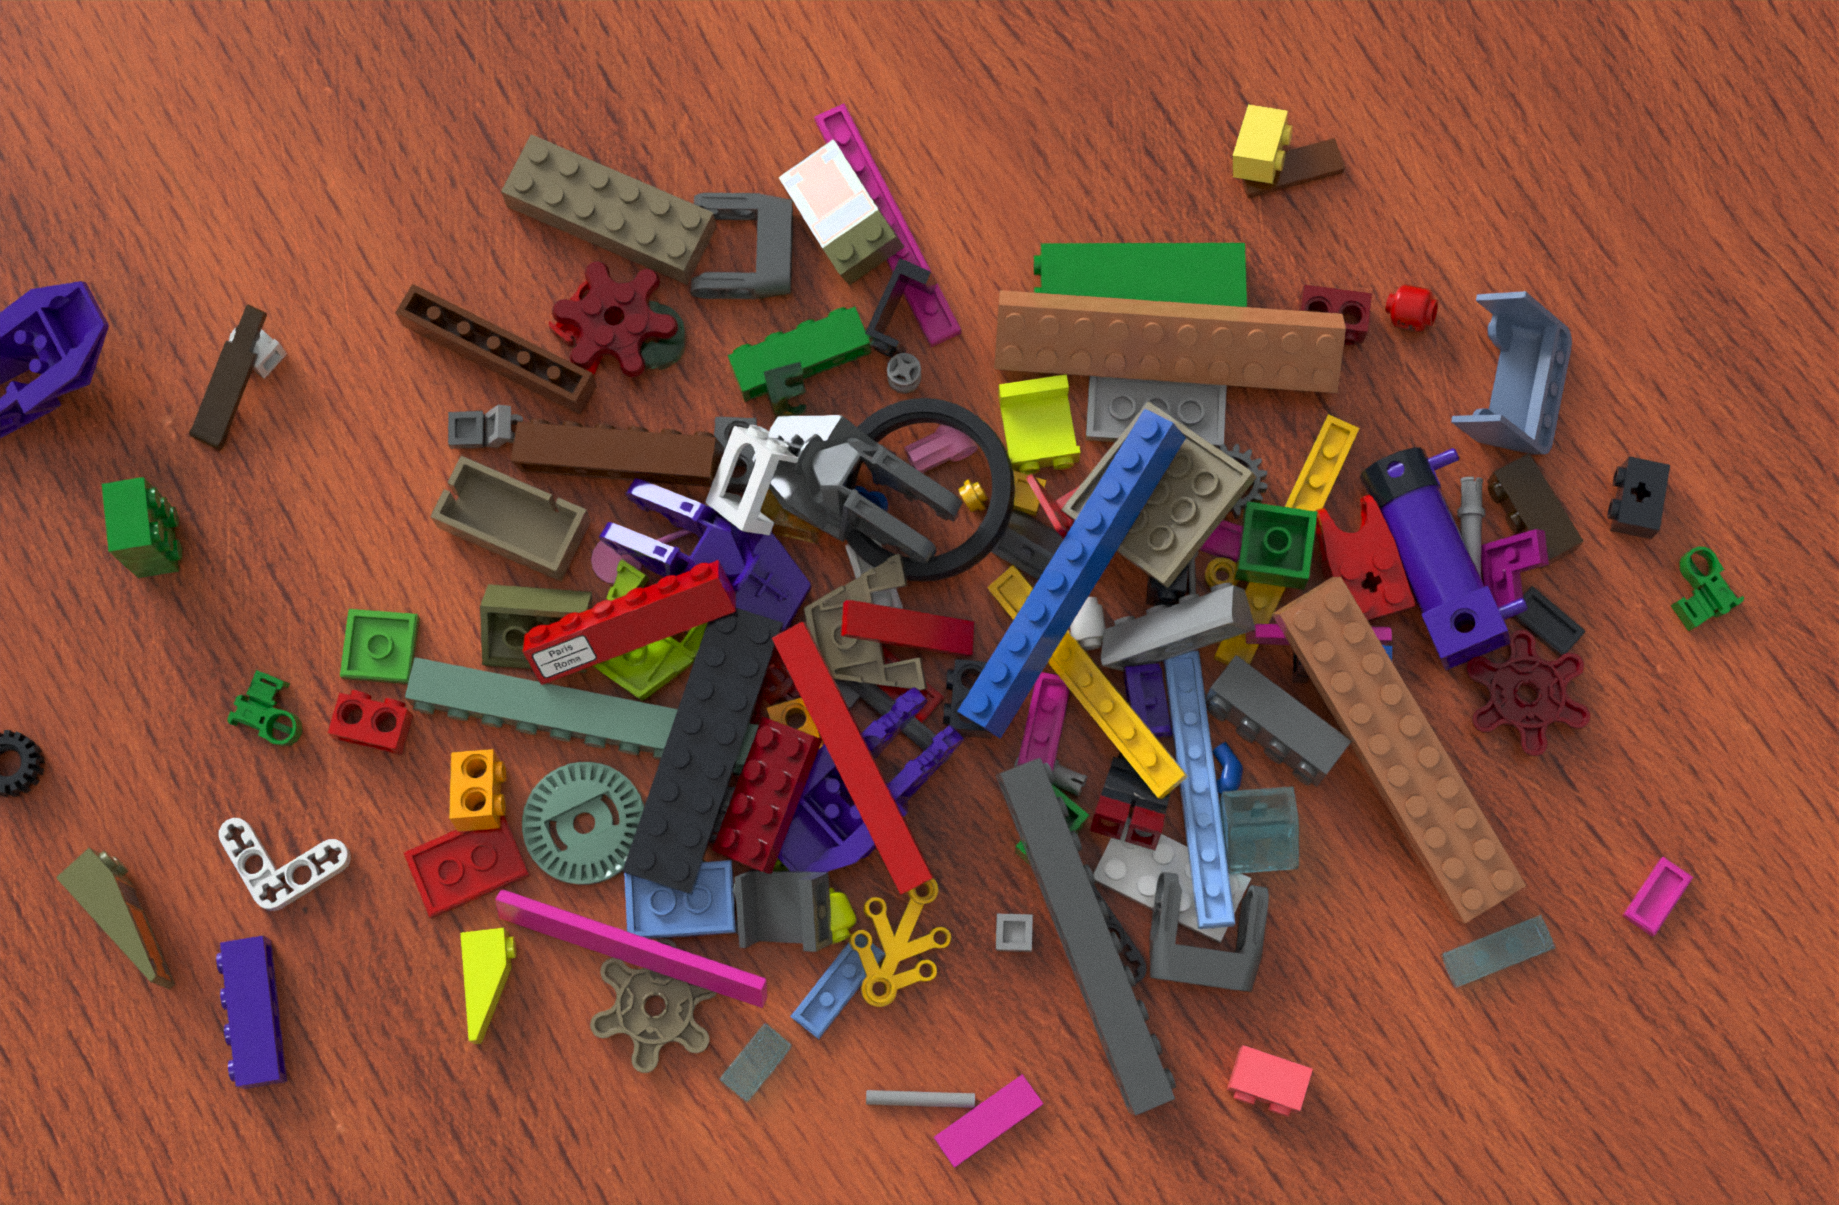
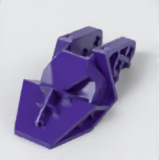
(52, 334)
(755, 563)
(827, 824)

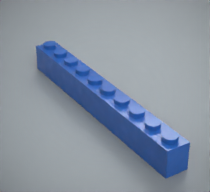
(1072, 573)

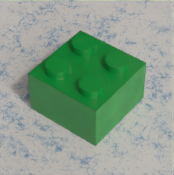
(1275, 545)

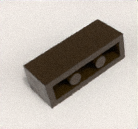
(1533, 505)

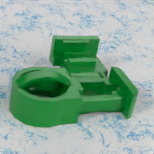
(1713, 592)
(261, 705)

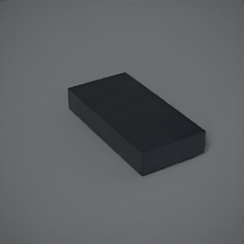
(1548, 623)

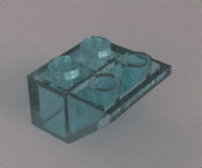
(1260, 829)

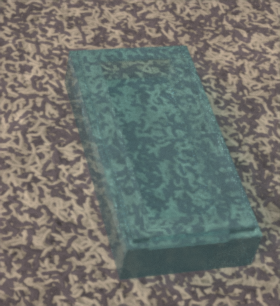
(756, 1062)

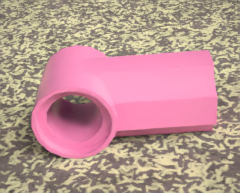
(939, 448)

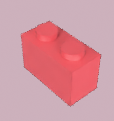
(1269, 1080)

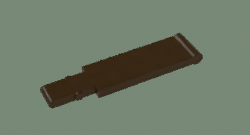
(229, 381)

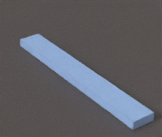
(1199, 792)

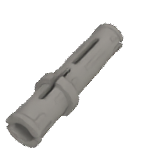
(1471, 517)

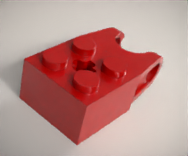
(1364, 555)

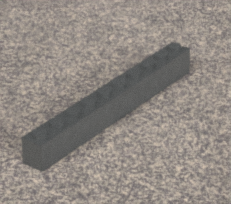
(1085, 936)

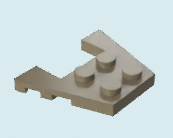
(856, 658)

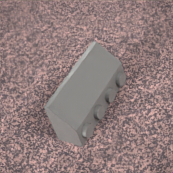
(1178, 628)

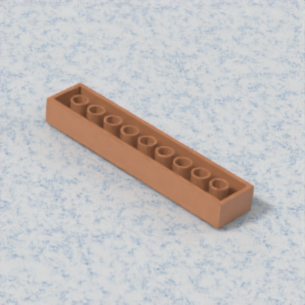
(1169, 341)
(1399, 749)

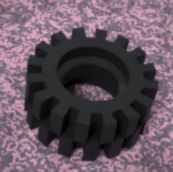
(29, 766)

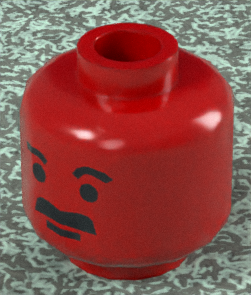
(1412, 308)

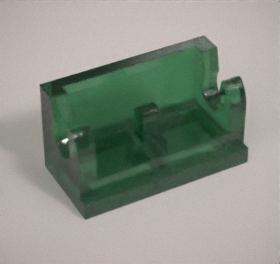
(782, 385)

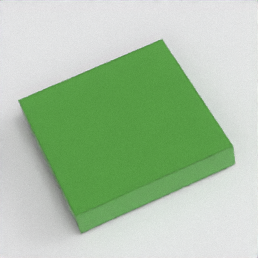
(379, 646)

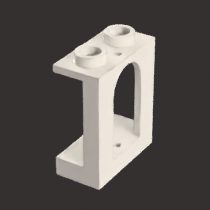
(746, 511)

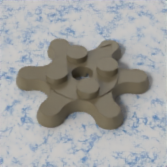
(648, 1031)

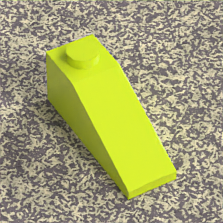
(485, 970)

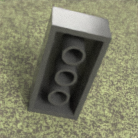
(1275, 722)

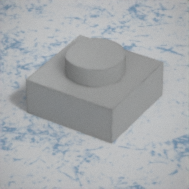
(1014, 932)

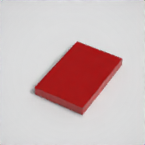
(465, 866)

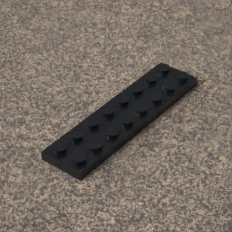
(702, 750)

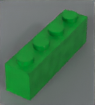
(814, 343)

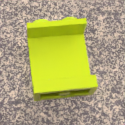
(1038, 424)

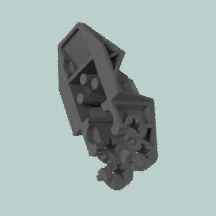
(815, 488)

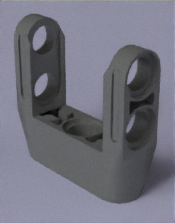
(774, 247)
(1204, 965)

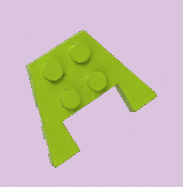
(655, 664)

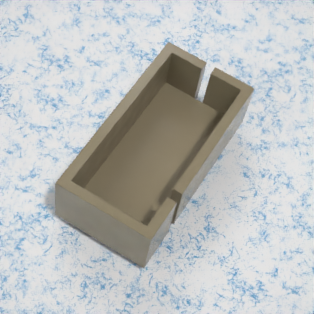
(511, 518)

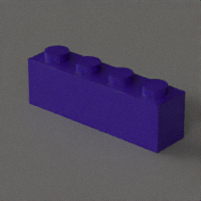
(252, 1012)

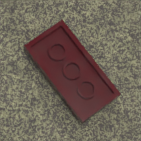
(767, 795)

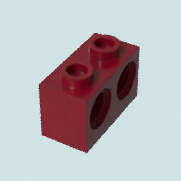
(1341, 302)

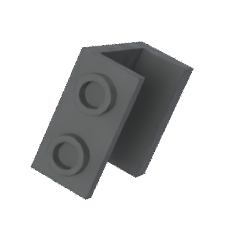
(783, 908)

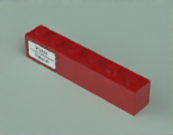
(629, 622)

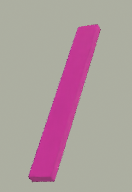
(929, 310)
(632, 948)

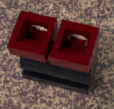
(1124, 790)

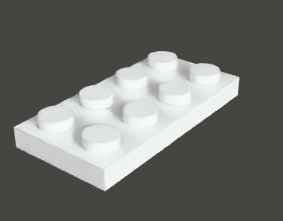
(1135, 872)

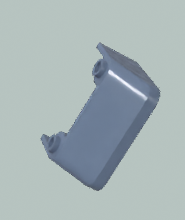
(1527, 377)

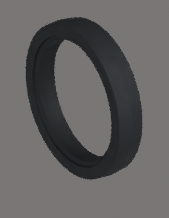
(1003, 487)

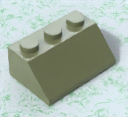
(513, 611)

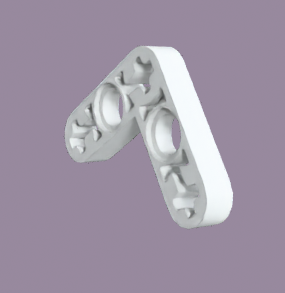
(270, 875)

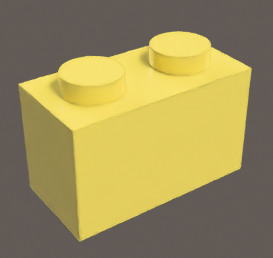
(1261, 144)

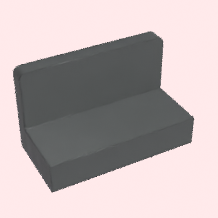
(1028, 544)

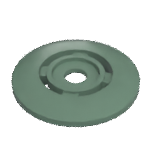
(564, 796)

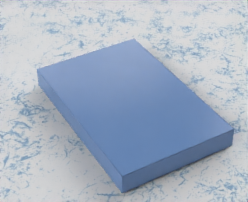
(668, 913)

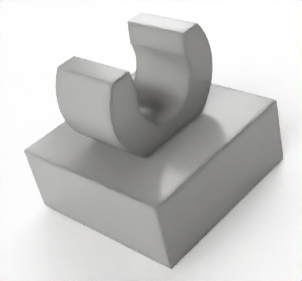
(498, 426)

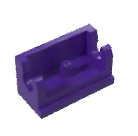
(1147, 697)

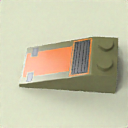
(841, 212)
(112, 901)

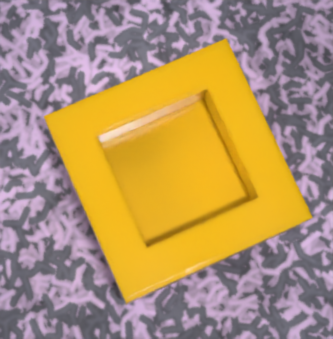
(1025, 498)

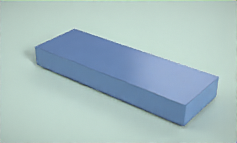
(834, 989)

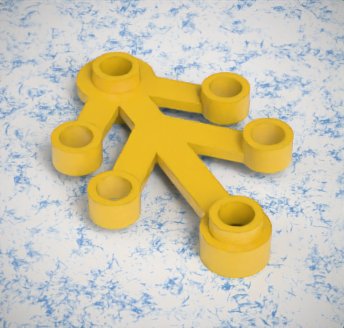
(896, 948)

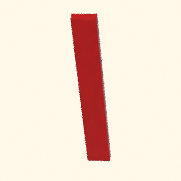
(853, 758)

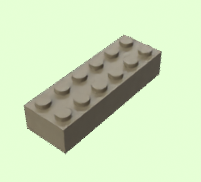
(609, 209)

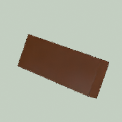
(1300, 167)

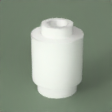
(1089, 625)

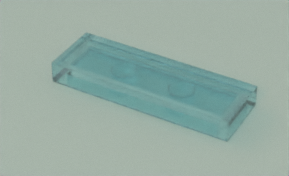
(1498, 951)

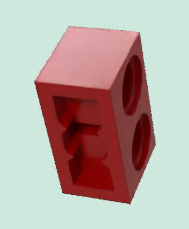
(368, 729)

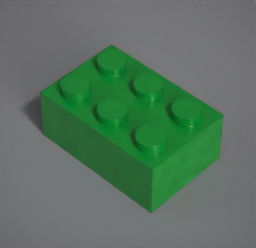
(141, 527)

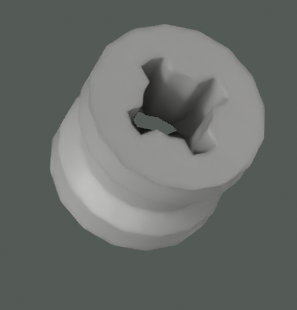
(903, 365)

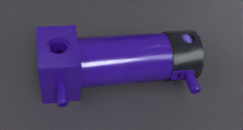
(1437, 556)

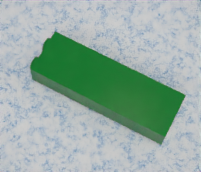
(1145, 271)

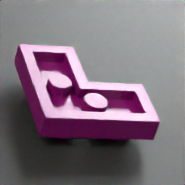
(1507, 558)

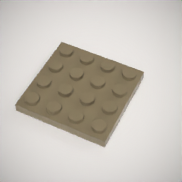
(1182, 509)

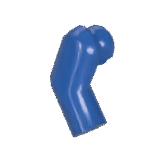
(1231, 771)

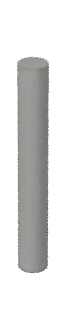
(926, 1099)

